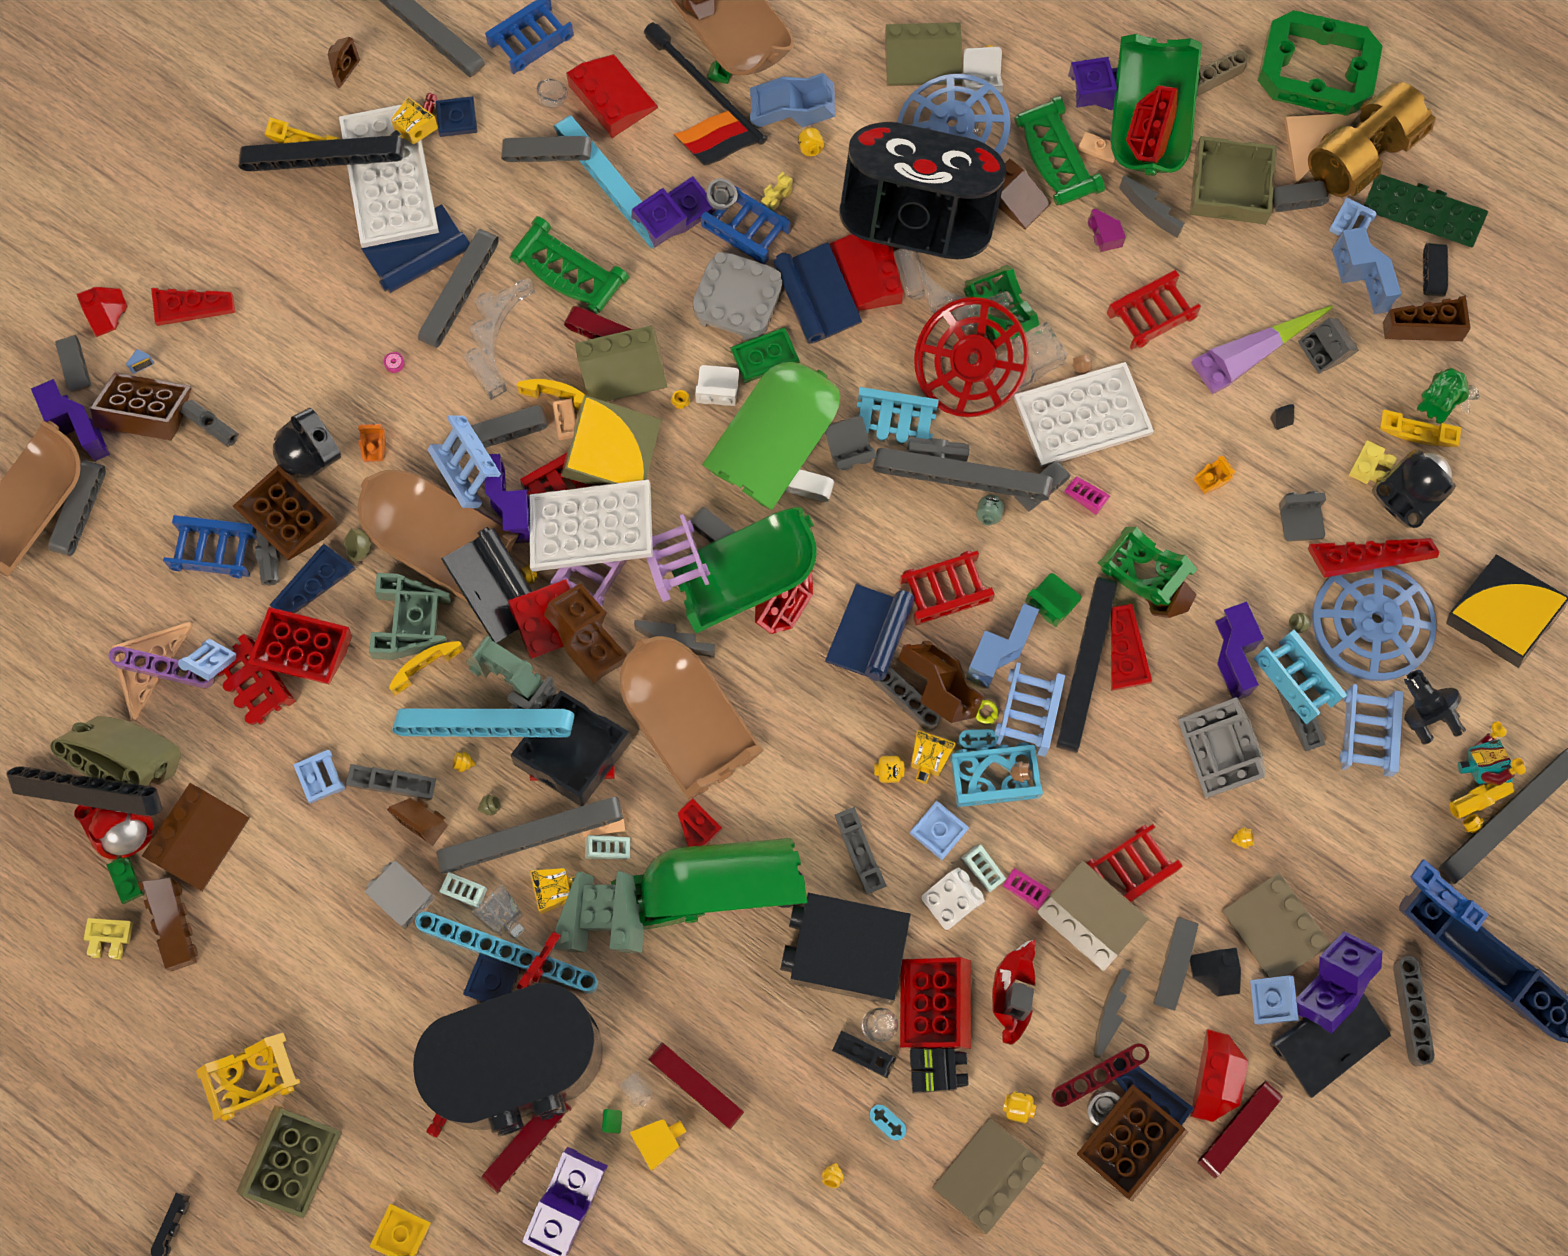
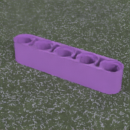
(151, 665)

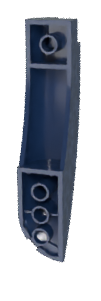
(1493, 965)

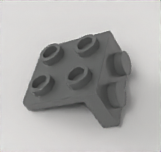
(849, 443)
(1302, 516)
(540, 700)

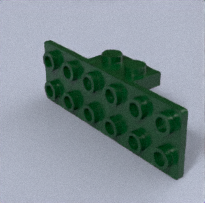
(1426, 210)

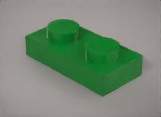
(124, 879)

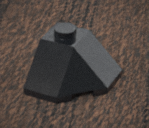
(1218, 971)

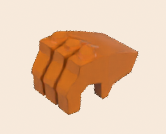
(372, 442)

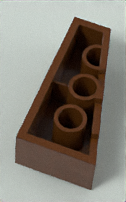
(1431, 322)

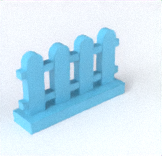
(886, 409)

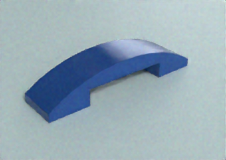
(1447, 897)

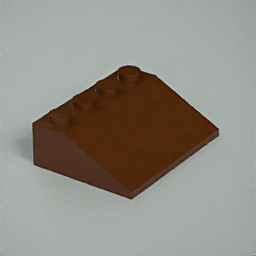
(140, 406)
(285, 514)
(195, 837)
(1132, 1143)

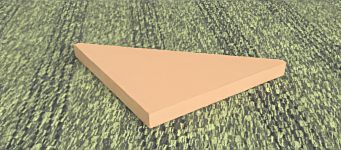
(1306, 133)
(139, 686)

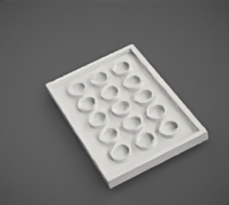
(1083, 414)
(590, 525)

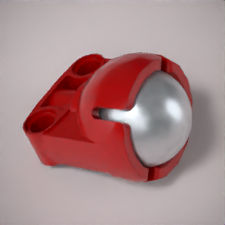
(115, 831)

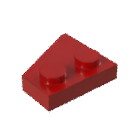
(697, 824)

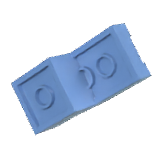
(802, 99)
(1361, 261)
(997, 651)

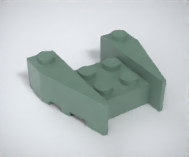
(413, 618)
(493, 658)
(601, 909)

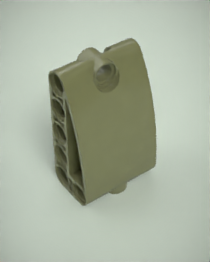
(118, 751)

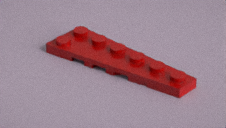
(1353, 557)

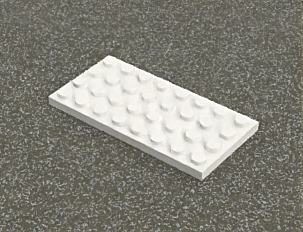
(389, 197)

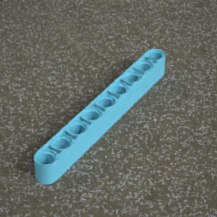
(606, 177)
(483, 722)
(497, 947)

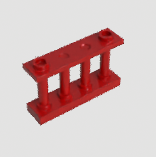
(1152, 291)
(943, 607)
(1150, 878)

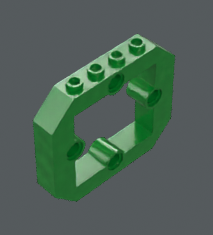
(1315, 94)

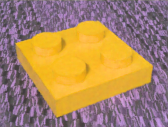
(400, 1233)

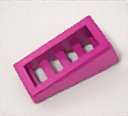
(1089, 504)
(1030, 882)

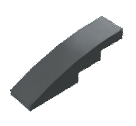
(1145, 201)
(655, 629)
(1308, 734)
(391, 782)
(1176, 963)
(1109, 1021)

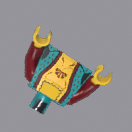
(1489, 760)

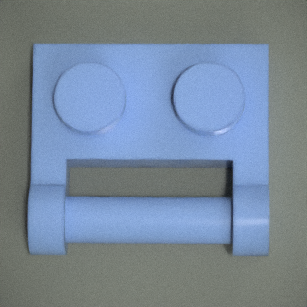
(1348, 215)
(210, 664)
(312, 779)

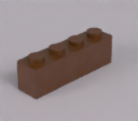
(170, 923)

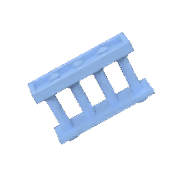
(449, 463)
(1046, 722)
(1391, 722)

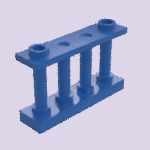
(522, 19)
(743, 241)
(205, 528)

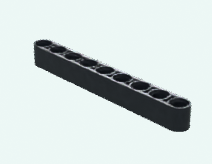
(321, 153)
(1086, 665)
(84, 790)

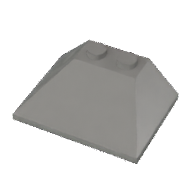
(1223, 747)

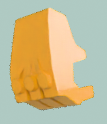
(1215, 475)

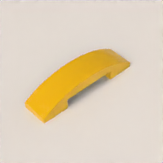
(281, 133)
(534, 386)
(1419, 432)
(421, 660)

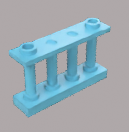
(1312, 669)

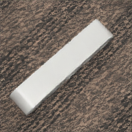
(811, 486)

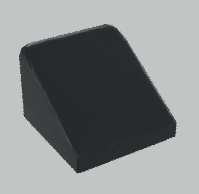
(1283, 416)

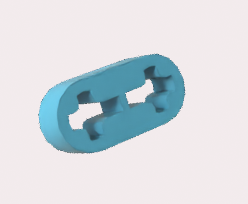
(977, 734)
(880, 1124)

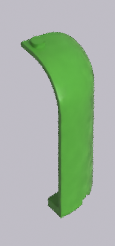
(775, 431)

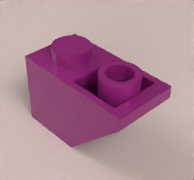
(1107, 231)

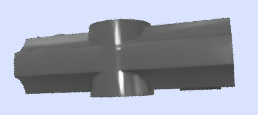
(201, 417)
(939, 448)
(267, 558)

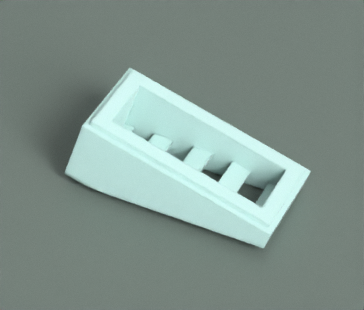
(590, 839)
(972, 865)
(481, 890)

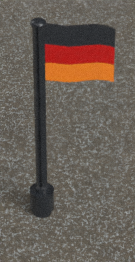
(718, 134)

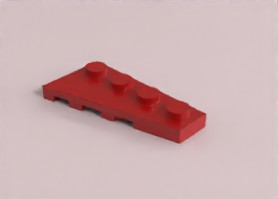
(180, 306)
(1128, 656)

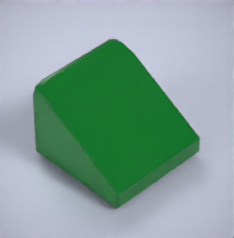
(718, 73)
(611, 1121)

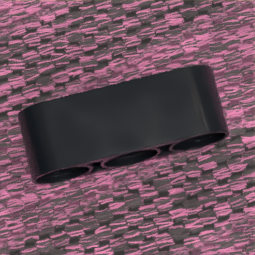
(1435, 269)

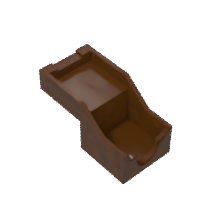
(580, 627)
(947, 686)

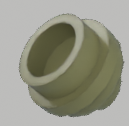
(1299, 622)
(489, 805)

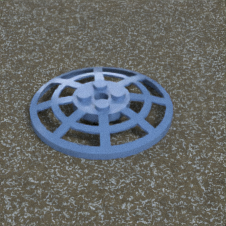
(959, 110)
(1371, 631)

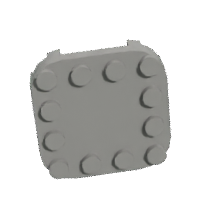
(737, 295)

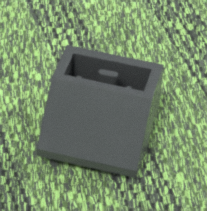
(1328, 345)

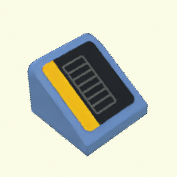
(139, 361)

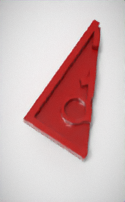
(534, 971)

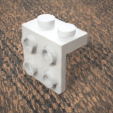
(984, 64)
(717, 385)
(952, 898)

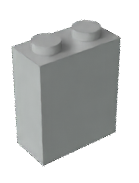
(399, 894)

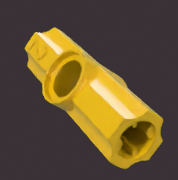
(1479, 799)

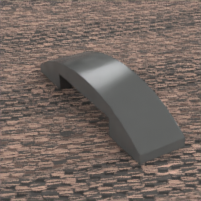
(859, 851)

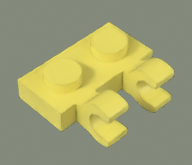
(781, 190)
(1368, 459)
(107, 931)

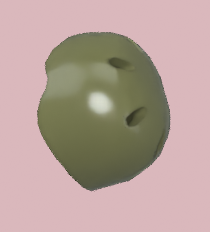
(357, 545)

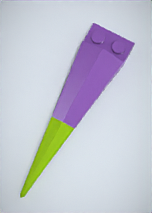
(1230, 361)

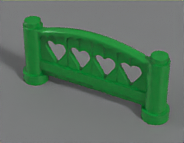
(1049, 116)
(538, 239)

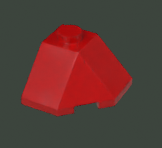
(102, 308)

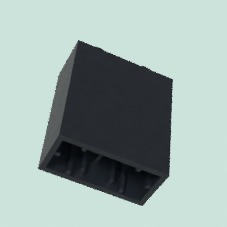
(847, 948)

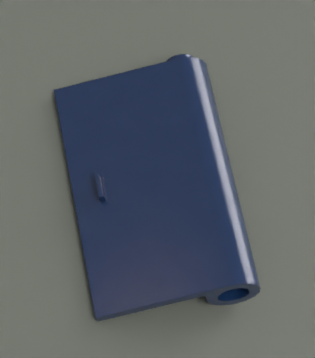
(411, 258)
(817, 293)
(870, 632)

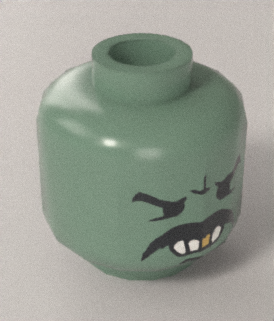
(990, 510)

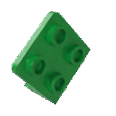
(1053, 599)

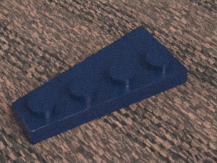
(313, 579)
(1153, 1089)

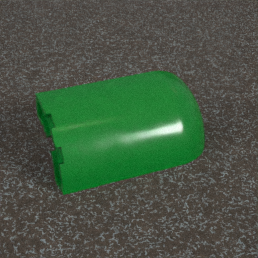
(1141, 68)
(750, 567)
(722, 878)

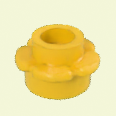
(683, 395)
(528, 574)
(1472, 823)

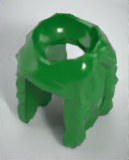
(1444, 393)

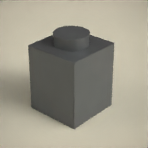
(1018, 1001)

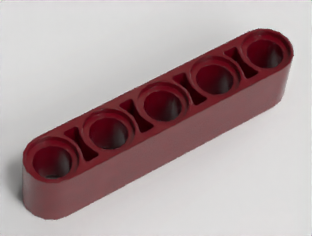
(591, 324)
(1092, 1083)
(696, 1085)
(1240, 1129)
(519, 1150)

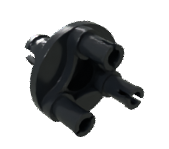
(1431, 706)

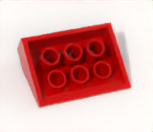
(610, 93)
(868, 272)
(300, 646)
(935, 1003)

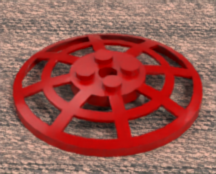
(961, 354)

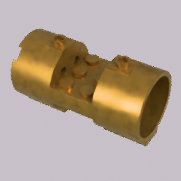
(1389, 122)

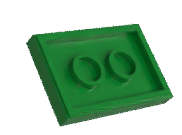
(763, 353)

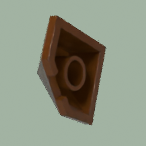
(343, 59)
(1180, 602)

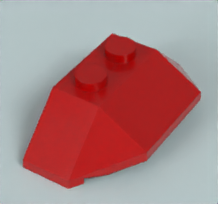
(1152, 124)
(784, 609)
(1219, 1077)

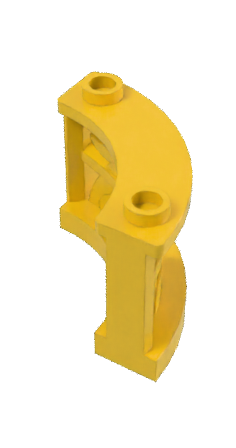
(271, 1050)

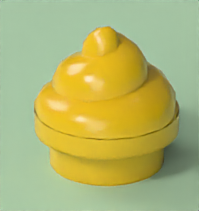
(462, 761)
(1243, 838)
(832, 1176)

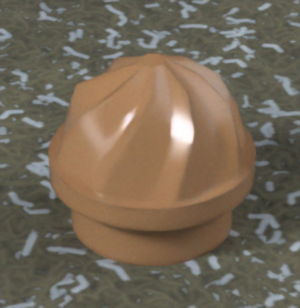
(1082, 364)
(1020, 772)

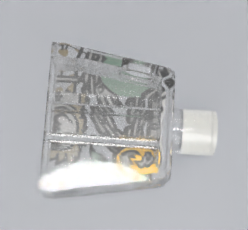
(500, 912)

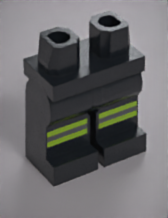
(943, 1068)

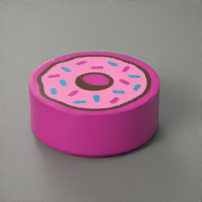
(394, 362)

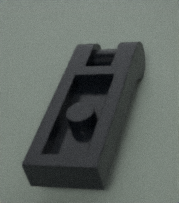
(863, 1054)
(170, 1226)

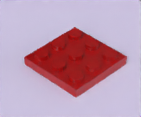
(535, 629)

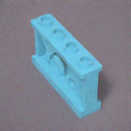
(975, 795)

